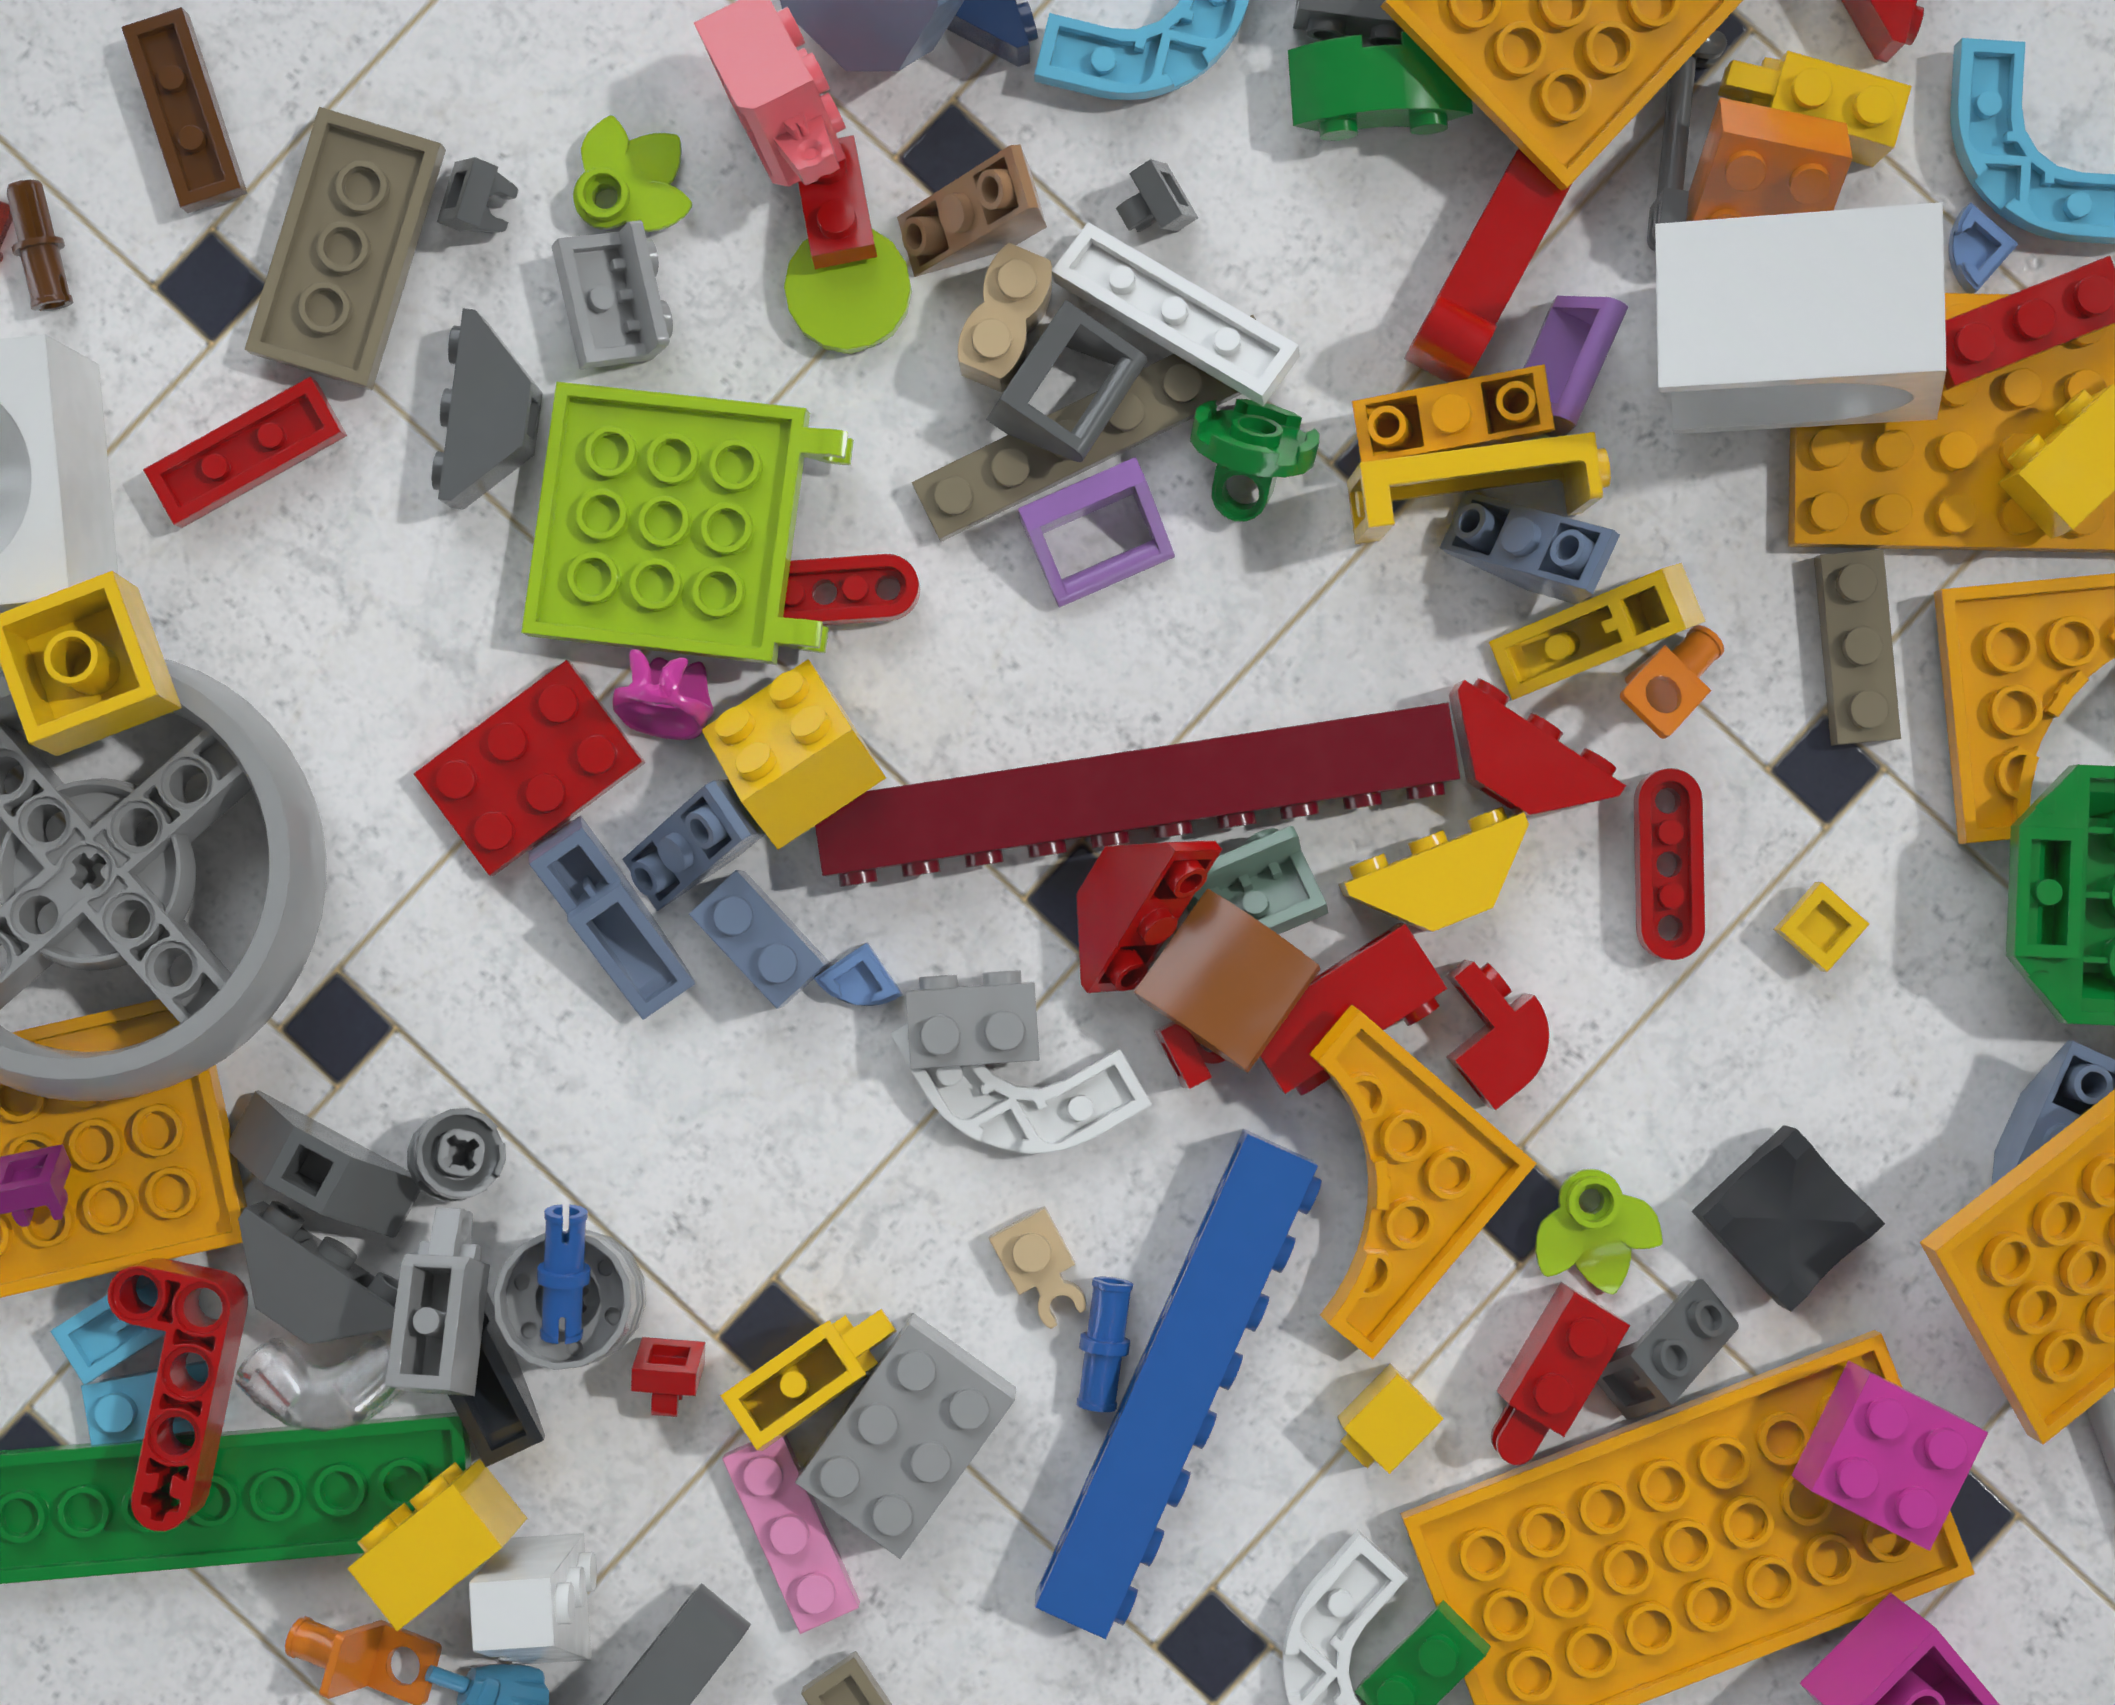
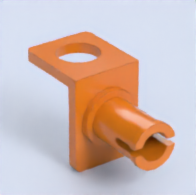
(1668, 682)
(362, 1657)

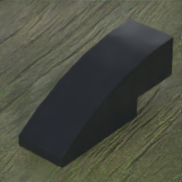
(502, 1412)

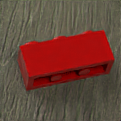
(1382, 979)

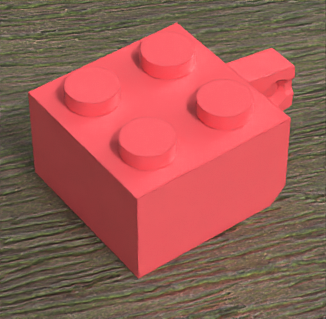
(775, 89)

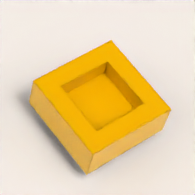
(1821, 926)

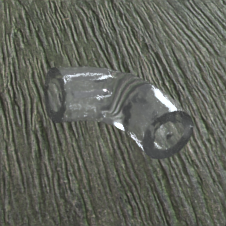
(315, 1395)

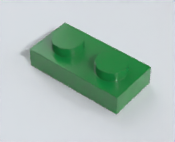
(1425, 1662)

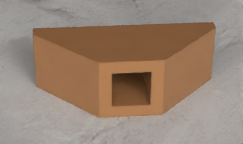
(974, 214)

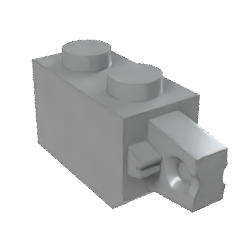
(440, 1311)

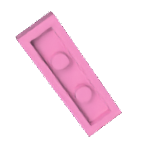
(792, 1534)

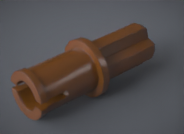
(38, 246)

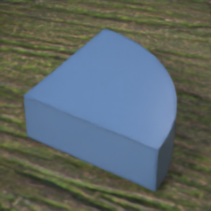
(1977, 248)
(860, 979)

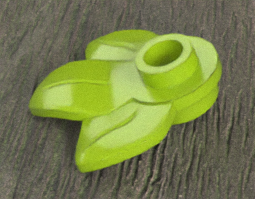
(639, 174)
(1596, 1239)

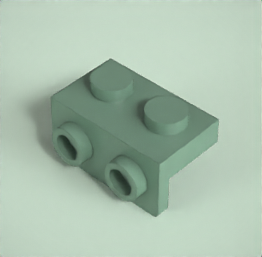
(1268, 881)

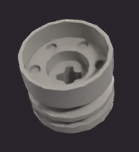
(612, 1304)

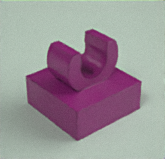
(34, 1181)

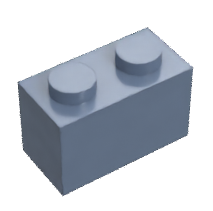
(759, 938)

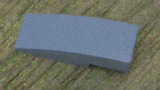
(610, 917)

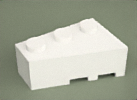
(534, 1601)

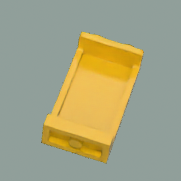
(1564, 458)

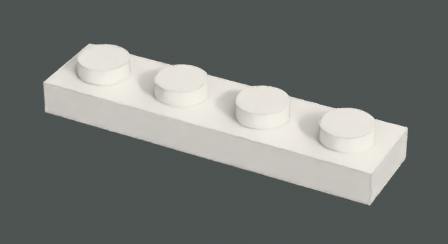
(1176, 314)

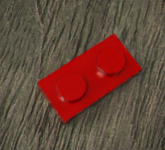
(838, 213)

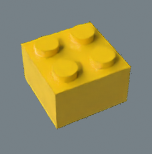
(84, 664)
(792, 754)
(426, 1552)

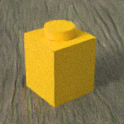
(1387, 1421)

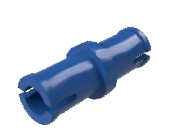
(563, 1273)
(1104, 1344)

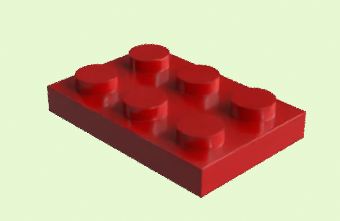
(529, 768)

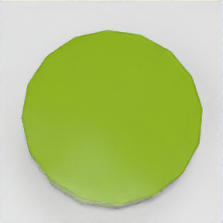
(851, 302)

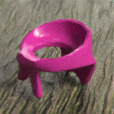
(665, 698)

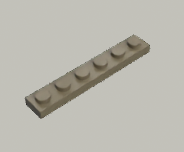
(1016, 470)

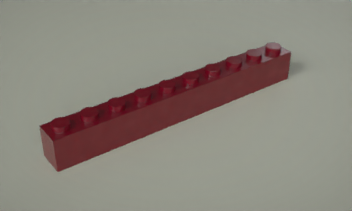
(1140, 790)

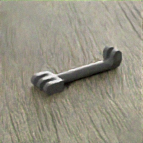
(1671, 198)

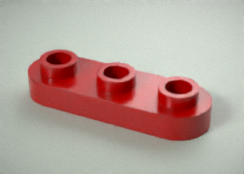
(856, 589)
(1681, 836)

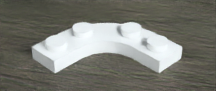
(1027, 1116)
(1332, 1618)

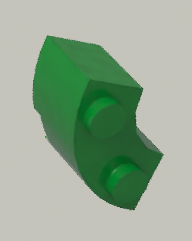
(1354, 87)

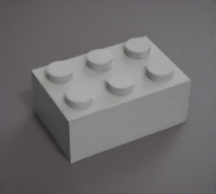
(906, 1436)

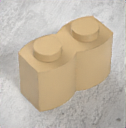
(1014, 303)

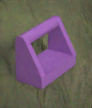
(1574, 348)
(1083, 499)

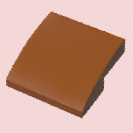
(1227, 980)

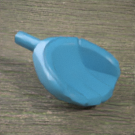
(494, 1684)

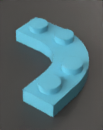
(1140, 60)
(2004, 160)

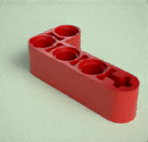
(1486, 272)
(174, 1389)

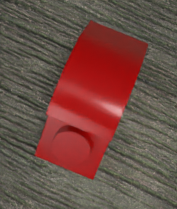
(1510, 1044)

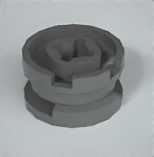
(456, 1155)

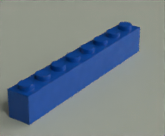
(1176, 1383)

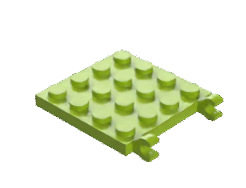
(672, 523)

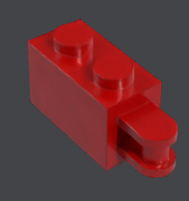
(1554, 1372)

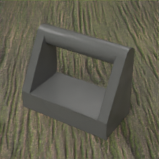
(1083, 334)

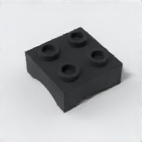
(1787, 1217)

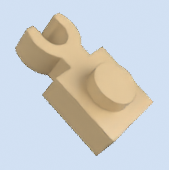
(1035, 1258)

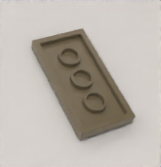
(345, 248)

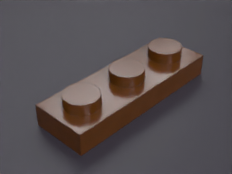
(184, 110)

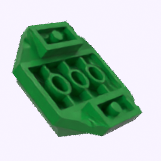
(2065, 896)

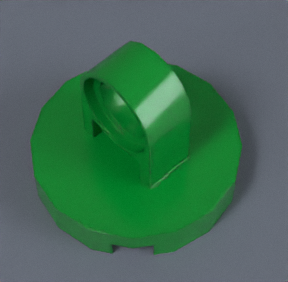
(1254, 444)

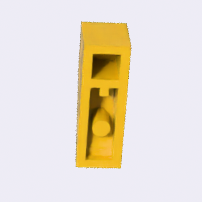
(1597, 630)

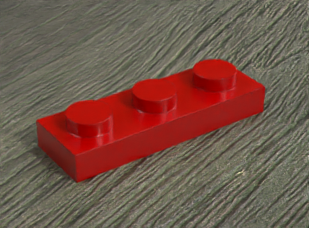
(2030, 322)
(245, 452)

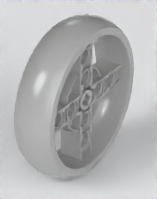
(92, 930)

